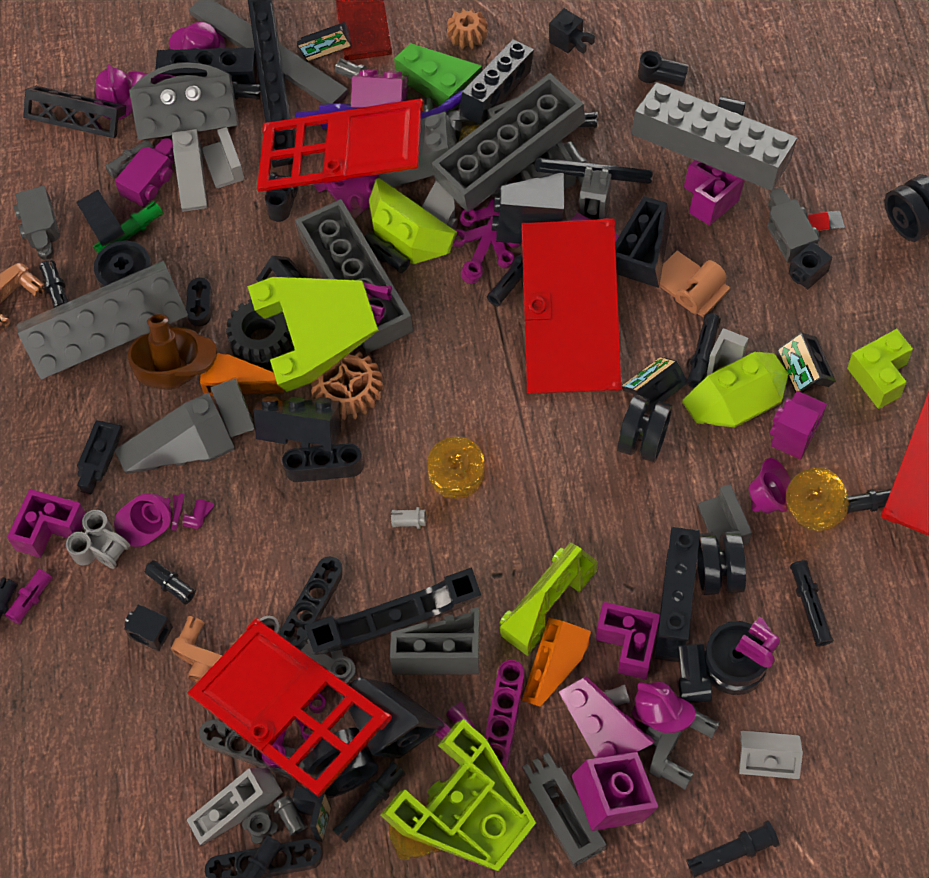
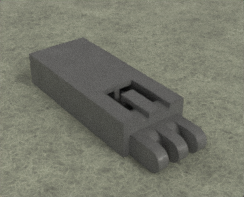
(567, 820)

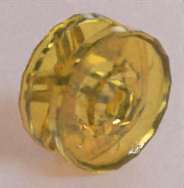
(452, 453)
(826, 487)

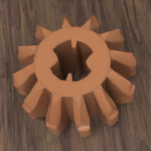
(467, 28)

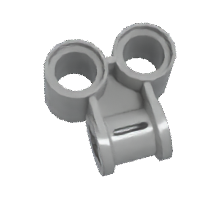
(99, 543)

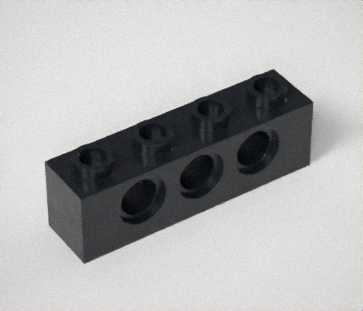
(237, 62)
(496, 81)

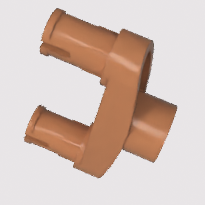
(14, 277)
(185, 649)

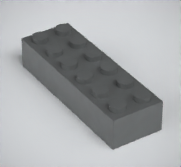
(713, 136)
(508, 142)
(344, 254)
(100, 320)

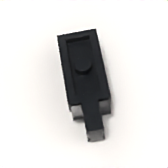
(97, 454)

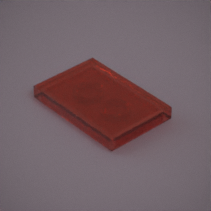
(366, 27)

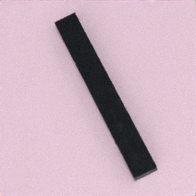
(271, 73)

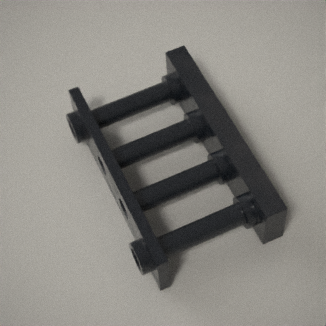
(677, 593)

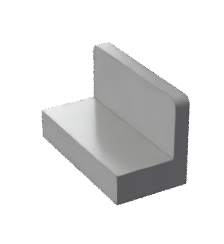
(223, 160)
(727, 350)
(770, 754)

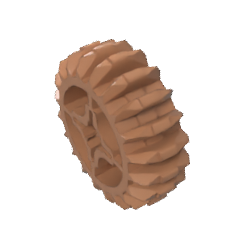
(365, 376)

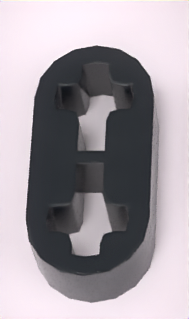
(194, 301)

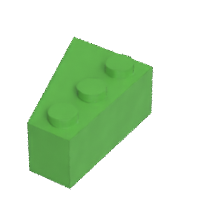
(435, 73)

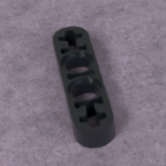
(314, 605)
(299, 846)

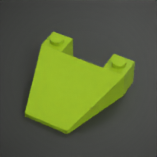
(323, 319)
(527, 621)
(474, 812)

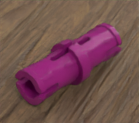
(19, 608)

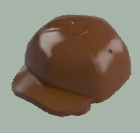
(169, 355)

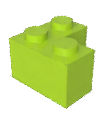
(877, 367)

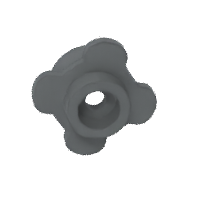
(252, 822)

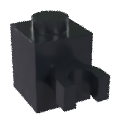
(567, 32)

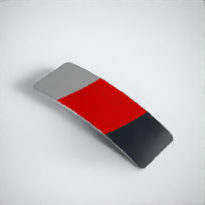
(826, 220)

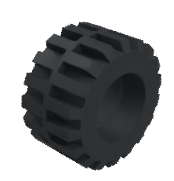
(257, 352)

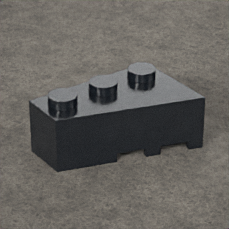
(644, 242)
(298, 420)

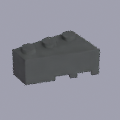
(439, 647)

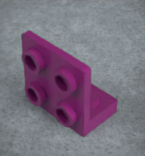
(353, 192)

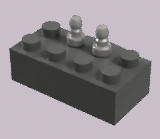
(183, 102)

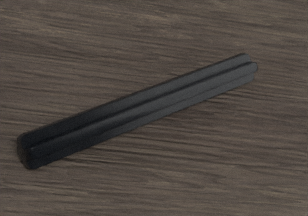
(578, 169)

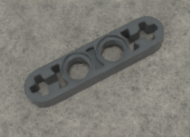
(248, 755)

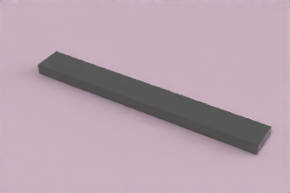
(295, 68)

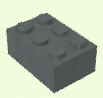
(435, 139)

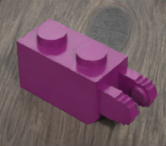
(146, 173)

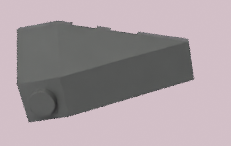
(182, 436)

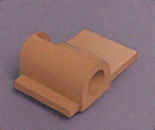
(694, 286)

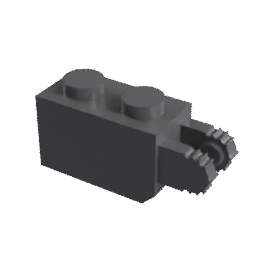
(595, 193)
(38, 220)
(789, 225)

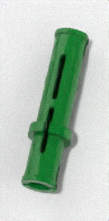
(136, 223)

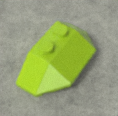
(408, 225)
(738, 391)

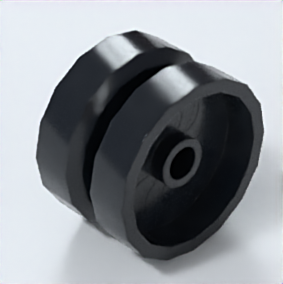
(909, 208)
(120, 261)
(640, 427)
(721, 563)
(730, 669)
(354, 775)

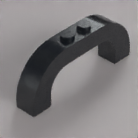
(357, 628)

